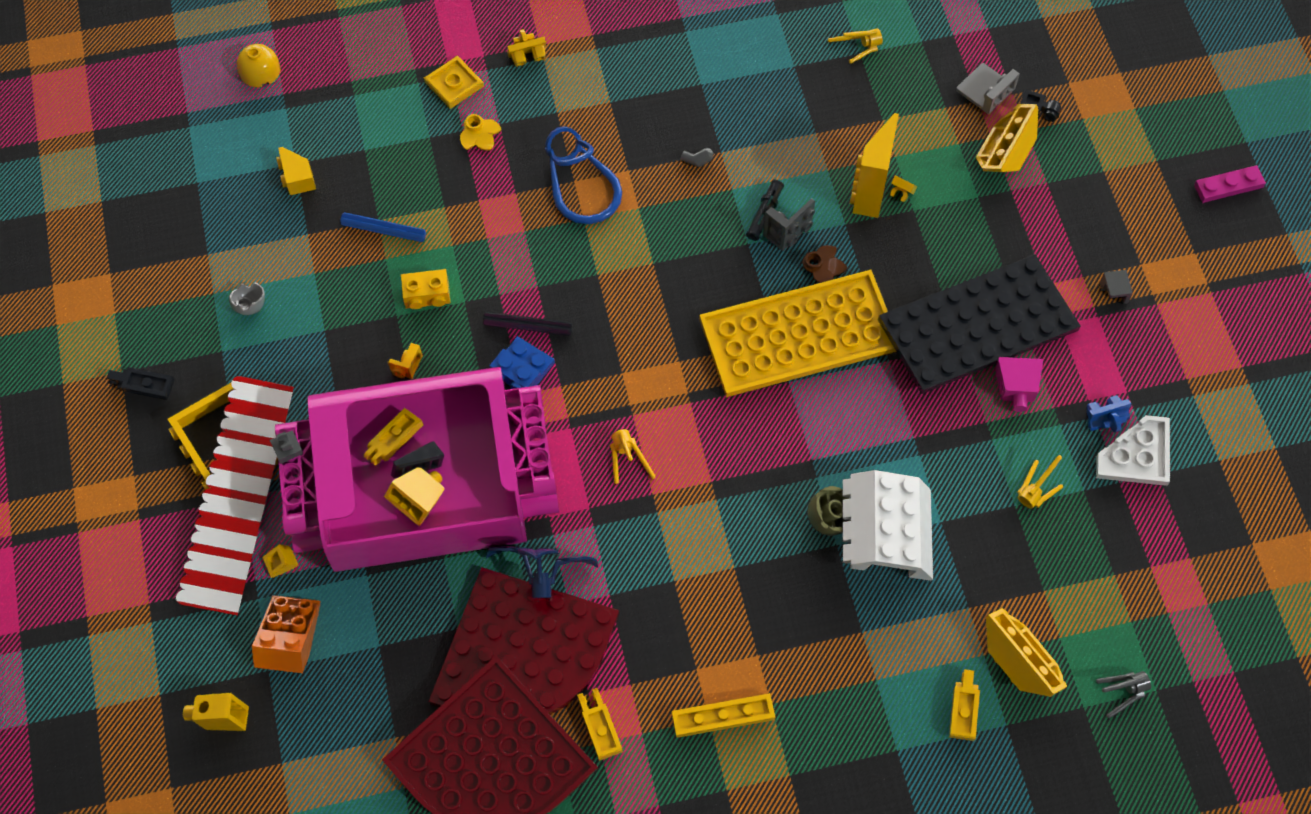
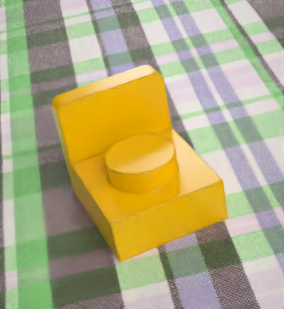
(409, 362)

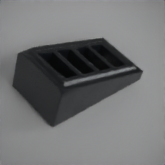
(425, 457)

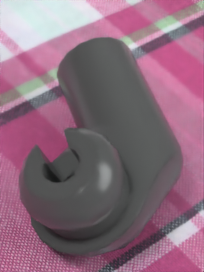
(699, 158)

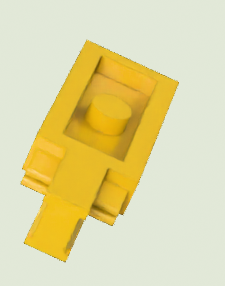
(965, 708)

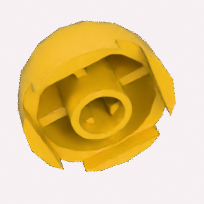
(258, 65)

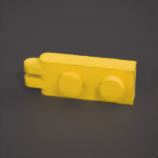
(392, 437)

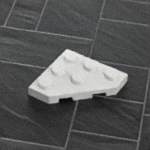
(1138, 454)

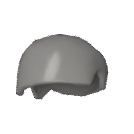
(247, 299)

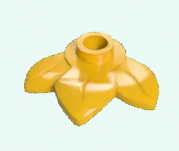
(481, 134)

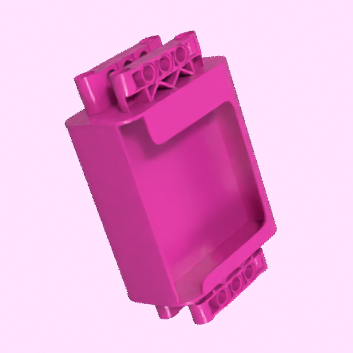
(485, 470)

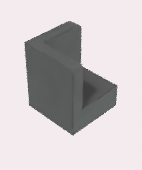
(1117, 285)

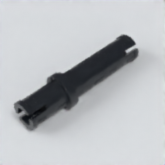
(774, 190)

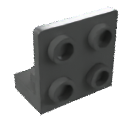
(784, 231)

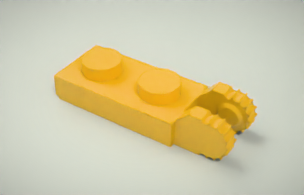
(600, 727)

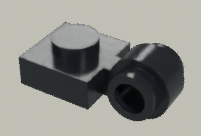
(1051, 109)

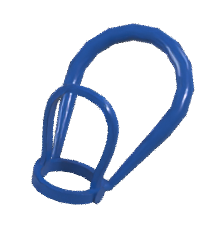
(570, 160)

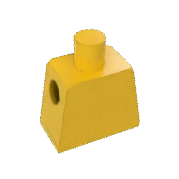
(415, 493)
(218, 712)

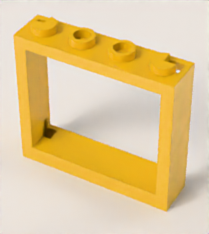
(190, 415)

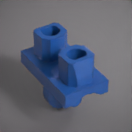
(1108, 416)

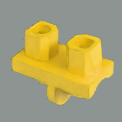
(526, 44)

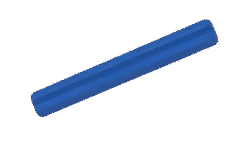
(383, 227)

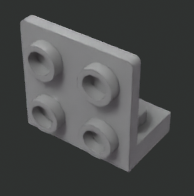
(987, 87)

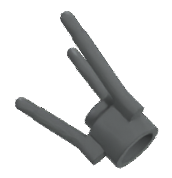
(1134, 683)

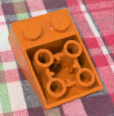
(286, 634)

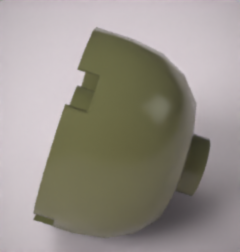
(826, 511)

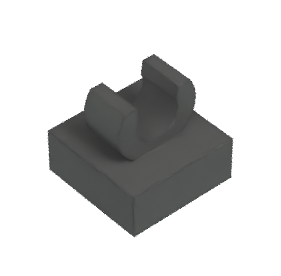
(286, 446)

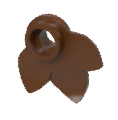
(827, 264)

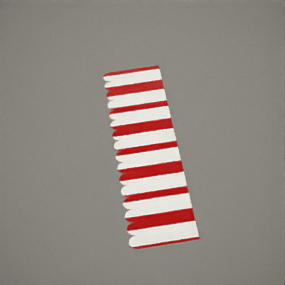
(235, 496)

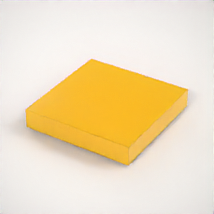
(453, 82)

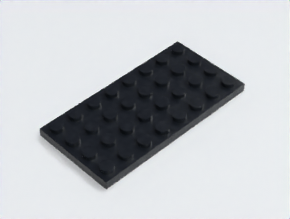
(978, 323)

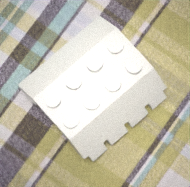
(888, 523)

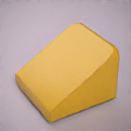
(280, 560)

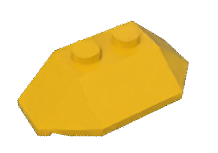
(1010, 140)
(1022, 655)

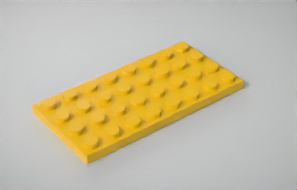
(797, 333)

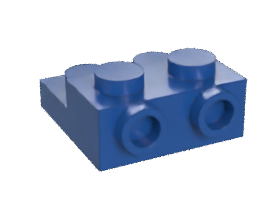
(522, 364)

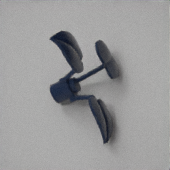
(541, 582)

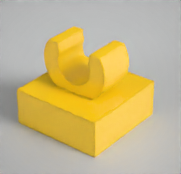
(904, 186)

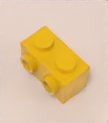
(425, 289)

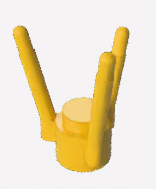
(868, 38)
(623, 444)
(1031, 495)

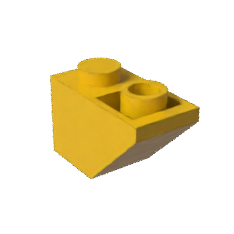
(296, 170)

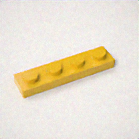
(723, 715)

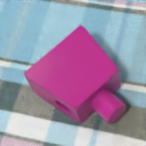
(1018, 380)

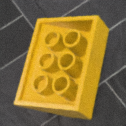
(873, 170)

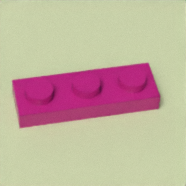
(1229, 184)

